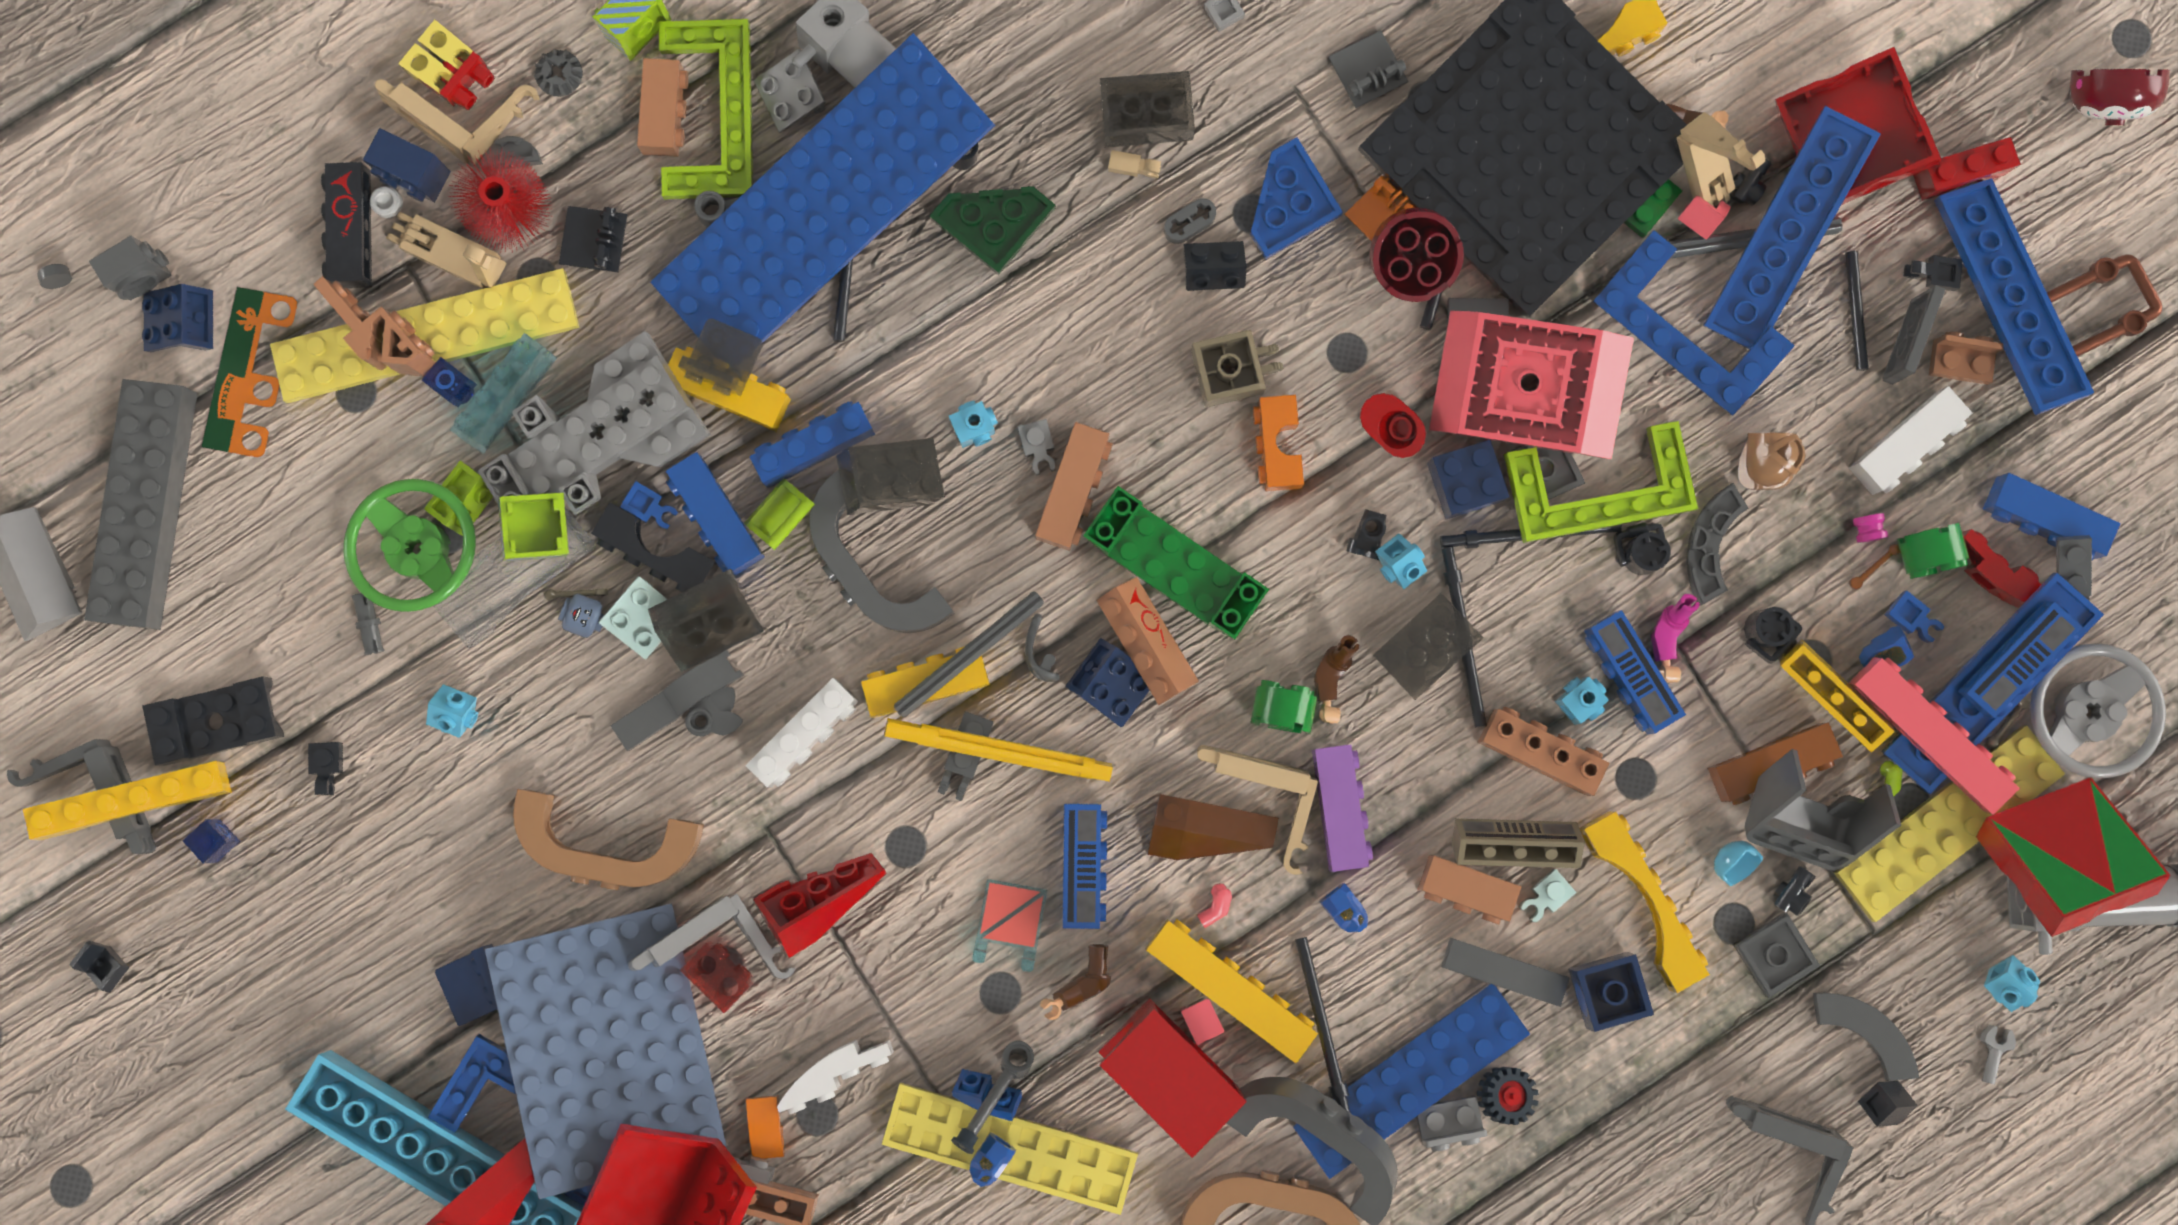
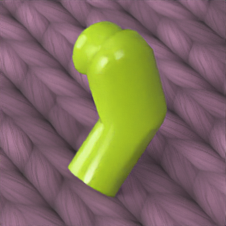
(1893, 775)

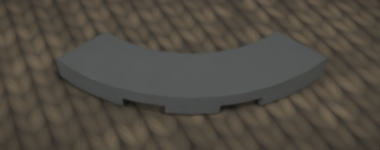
(1705, 541)
(1874, 1027)

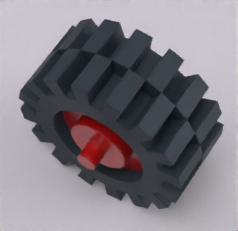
(1507, 1095)

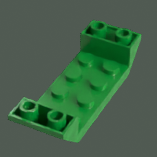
(1175, 564)

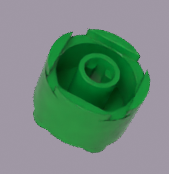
(1933, 549)
(1284, 708)

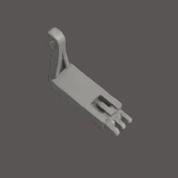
(703, 924)

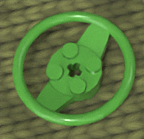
(400, 537)

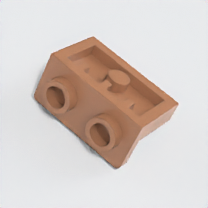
(1964, 358)

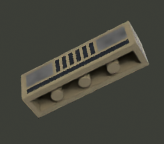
(1517, 843)

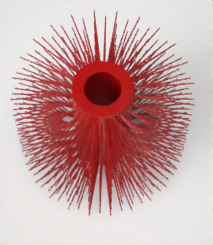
(501, 200)

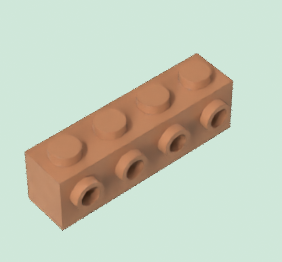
(1544, 752)

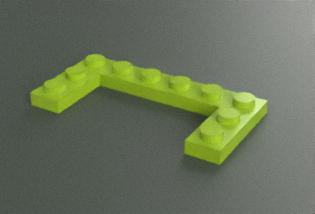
(732, 42)
(1542, 521)

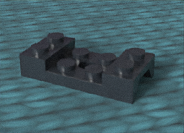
(182, 730)

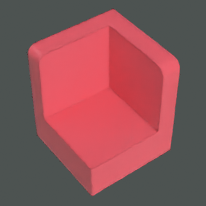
(1703, 217)
(1202, 1021)

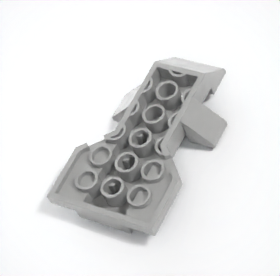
(567, 452)

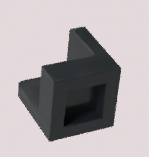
(1887, 1103)

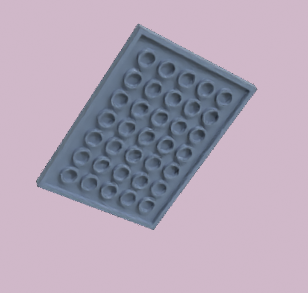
(599, 1043)

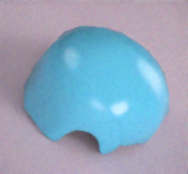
(1736, 861)

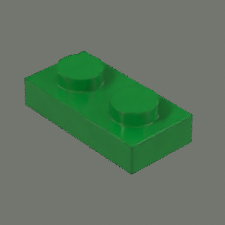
(1653, 209)

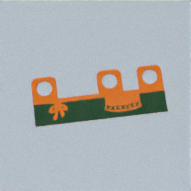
(235, 376)

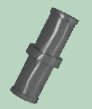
(368, 624)

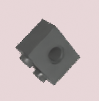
(131, 268)

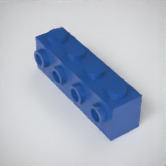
(811, 445)

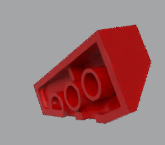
(807, 909)
(494, 1195)

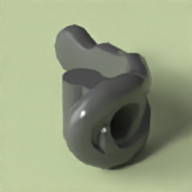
(1043, 671)

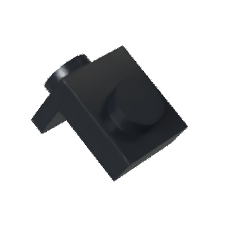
(100, 964)

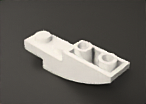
(822, 1079)

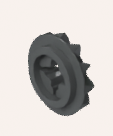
(554, 85)

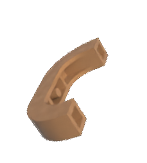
(535, 834)
(1265, 1191)

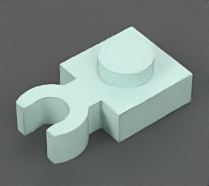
(1551, 893)

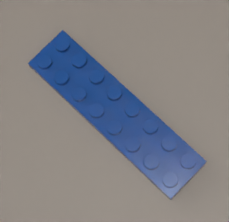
(1792, 227)
(2013, 296)
(1959, 709)
(1426, 1070)

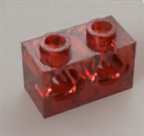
(712, 983)

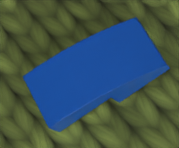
(974, 1087)

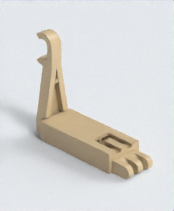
(445, 130)
(1705, 155)
(448, 251)
(1272, 775)

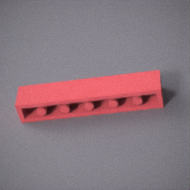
(1934, 735)

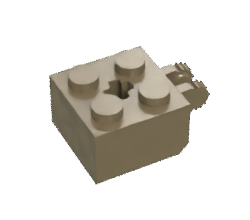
(1239, 353)

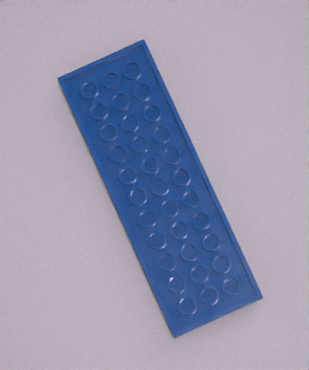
(826, 196)

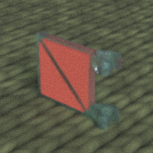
(1010, 918)

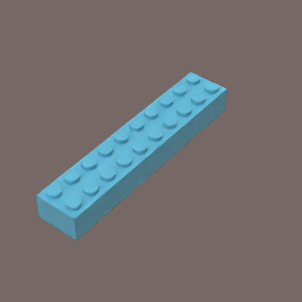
(404, 1141)

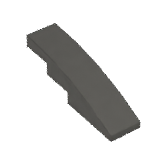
(1505, 972)

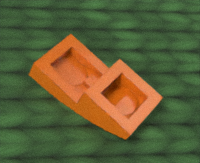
(765, 1127)

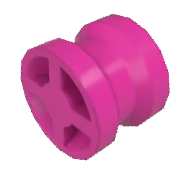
(1870, 528)

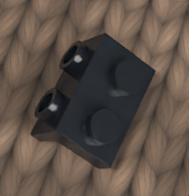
(1215, 265)

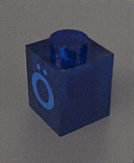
(449, 382)
(211, 841)

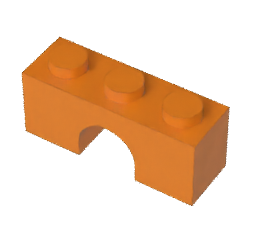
(1278, 469)

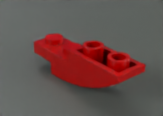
(1994, 575)

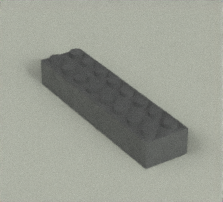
(141, 504)

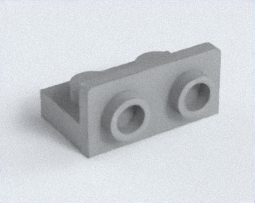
(1451, 1123)

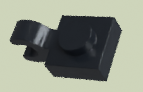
(1938, 271)
(325, 761)

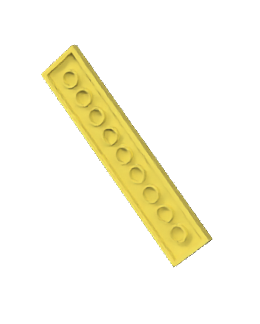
(450, 326)

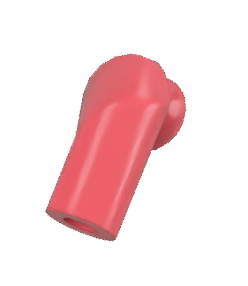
(1220, 905)

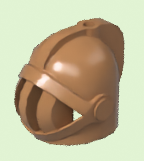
(1770, 460)

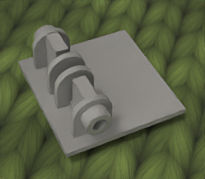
(789, 92)

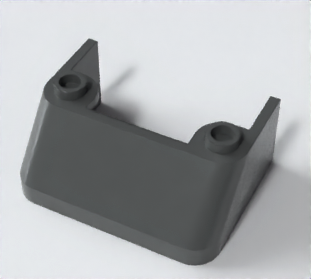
(1813, 831)

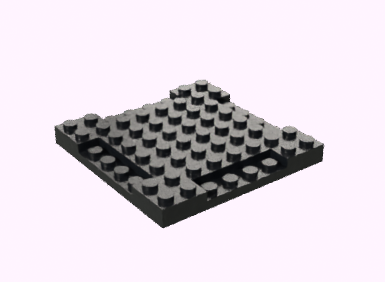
(1529, 147)

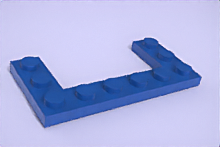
(1725, 388)
(481, 1062)

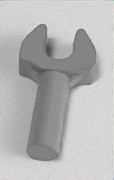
(1995, 1050)

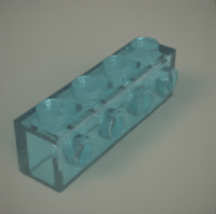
(503, 393)

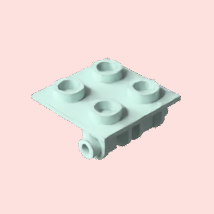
(631, 620)

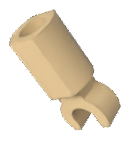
(1133, 165)

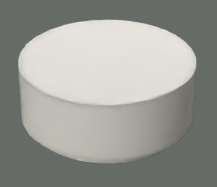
(386, 202)

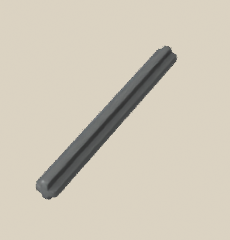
(1728, 241)
(968, 654)

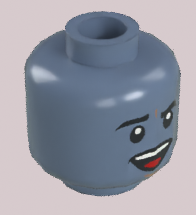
(581, 615)

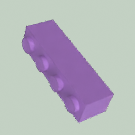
(1341, 809)

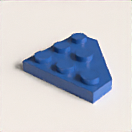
(1291, 200)

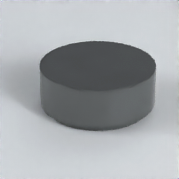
(54, 276)

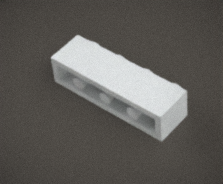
(1910, 440)

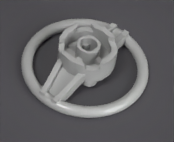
(2107, 702)

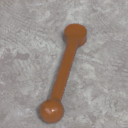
(1857, 582)

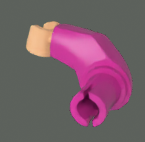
(1665, 634)

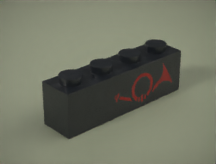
(347, 224)

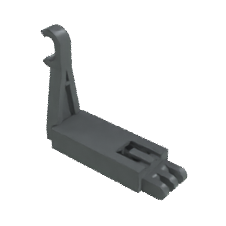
(106, 771)
(1804, 1135)

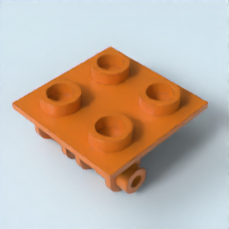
(1376, 206)

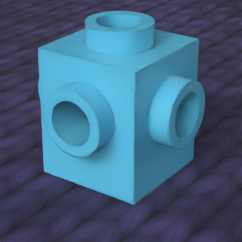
(971, 434)
(1401, 561)
(1573, 704)
(452, 711)
(2012, 983)

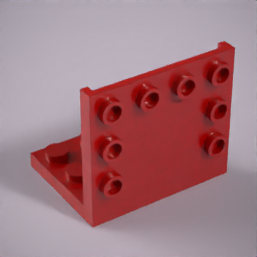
(667, 1181)

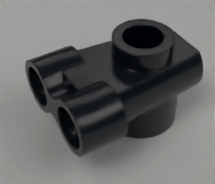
(1748, 186)
(1366, 542)
(1792, 895)

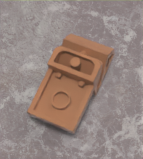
(380, 337)

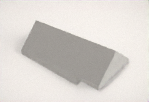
(34, 574)

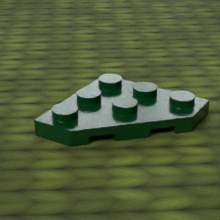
(993, 222)

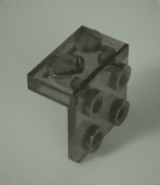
(722, 358)

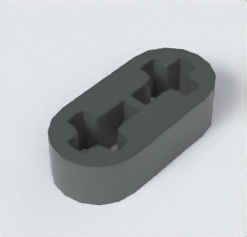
(1186, 215)

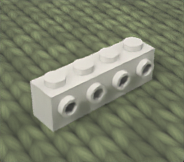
(801, 733)

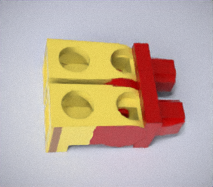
(457, 71)

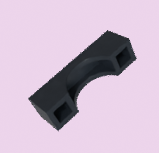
(623, 531)

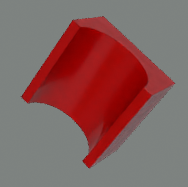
(1171, 1078)

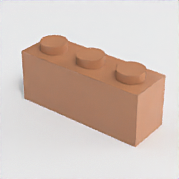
(662, 107)
(1468, 889)
(782, 1204)

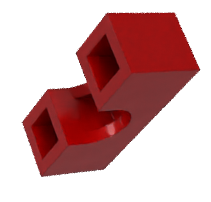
(1968, 166)

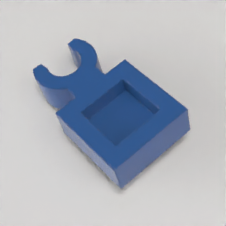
(644, 503)
(1911, 615)

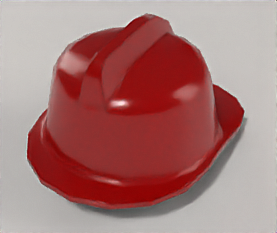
(1393, 425)

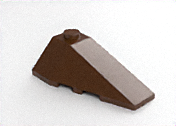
(1200, 829)

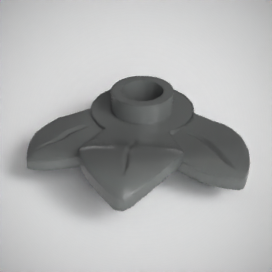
(718, 713)

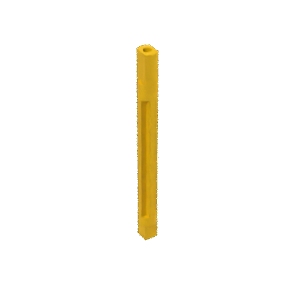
(998, 750)

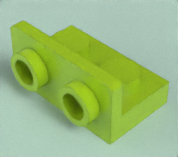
(469, 488)

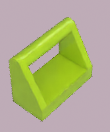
(779, 513)

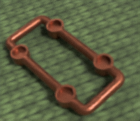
(2129, 323)

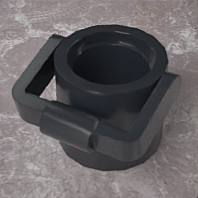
(1646, 551)
(1770, 629)

